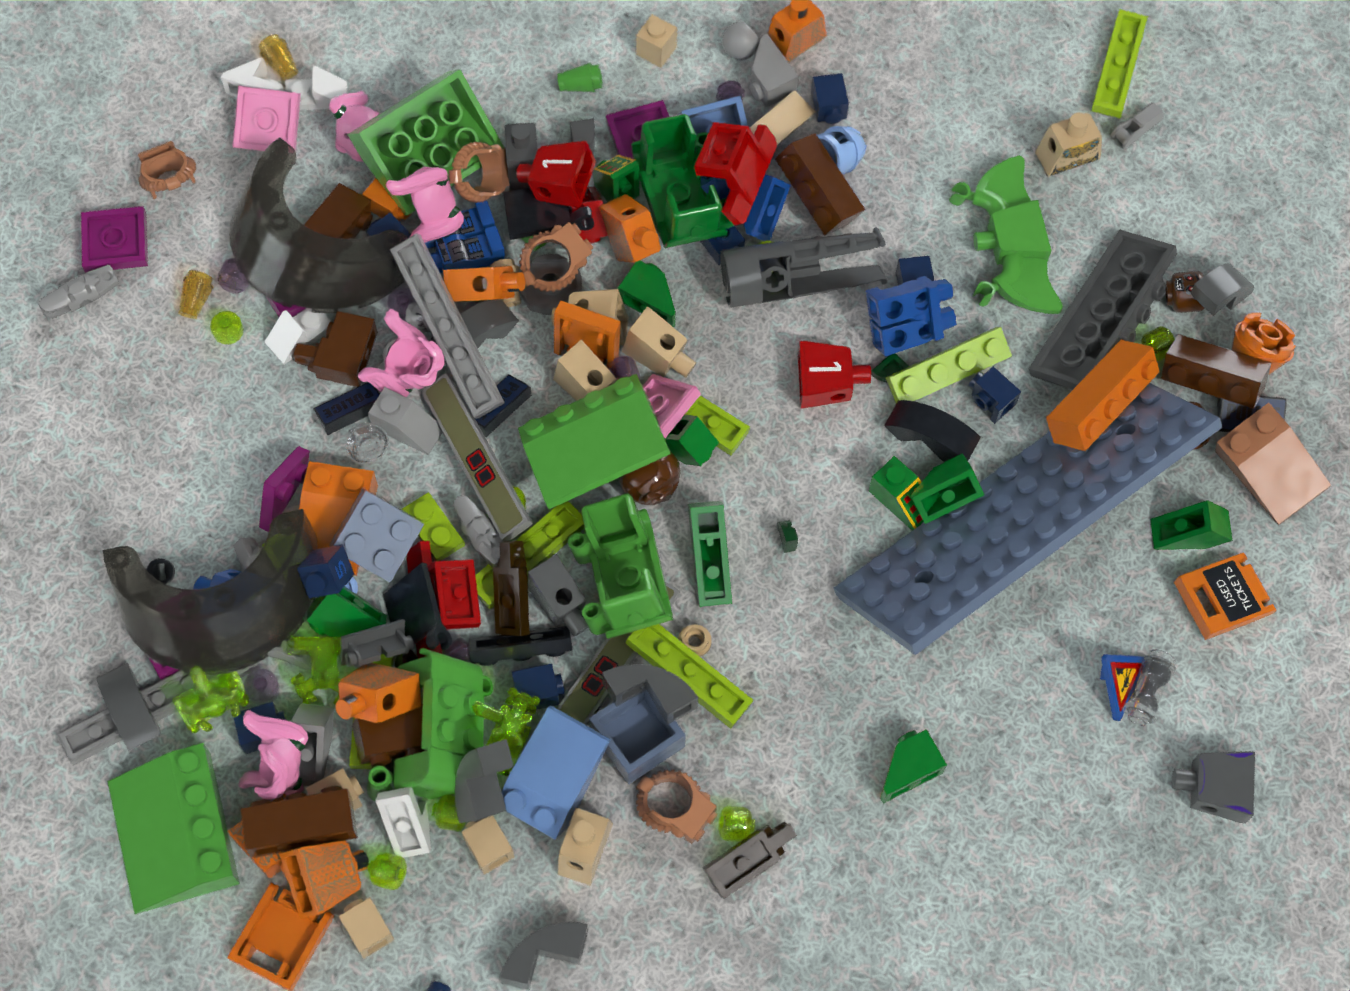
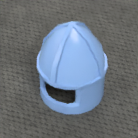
(846, 144)

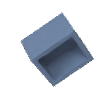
(377, 534)
(637, 735)

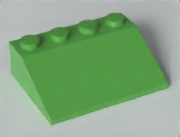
(424, 132)
(593, 441)
(173, 829)

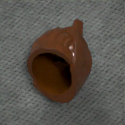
(653, 482)

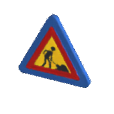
(1121, 677)

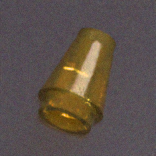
(278, 56)
(194, 293)

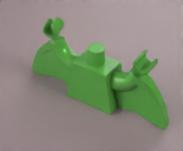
(1015, 235)

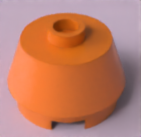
(1264, 340)

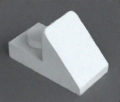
(249, 75)
(317, 91)
(301, 329)
(405, 821)

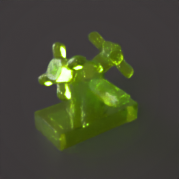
(324, 665)
(210, 698)
(509, 723)

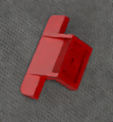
(741, 159)
(453, 588)

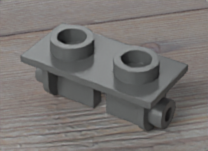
(371, 643)

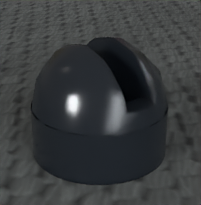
(154, 569)

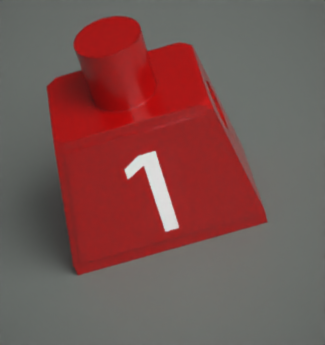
(559, 173)
(828, 374)

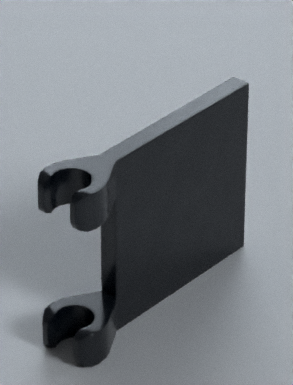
(530, 216)
(416, 604)

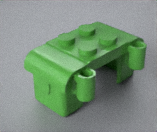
(624, 566)
(448, 723)

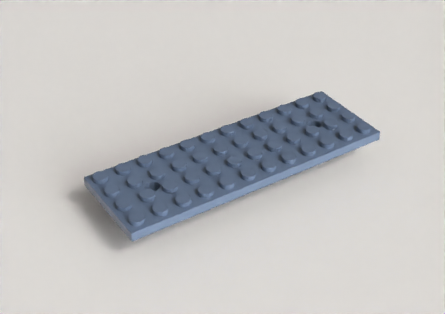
(1025, 516)

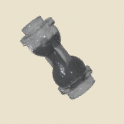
(1155, 674)

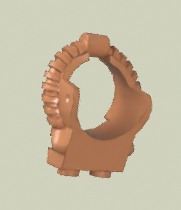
(161, 160)
(494, 168)
(569, 239)
(688, 825)

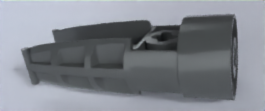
(795, 268)

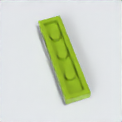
(1119, 63)
(949, 366)
(539, 545)
(710, 686)

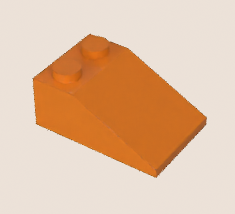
(329, 495)

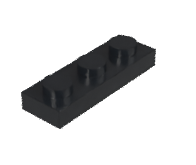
(491, 649)

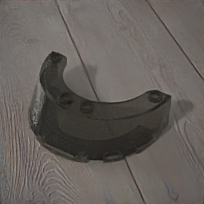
(297, 263)
(221, 624)

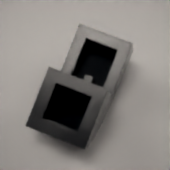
(936, 428)

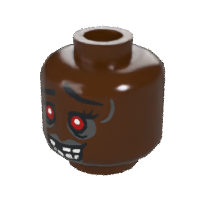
(1179, 292)

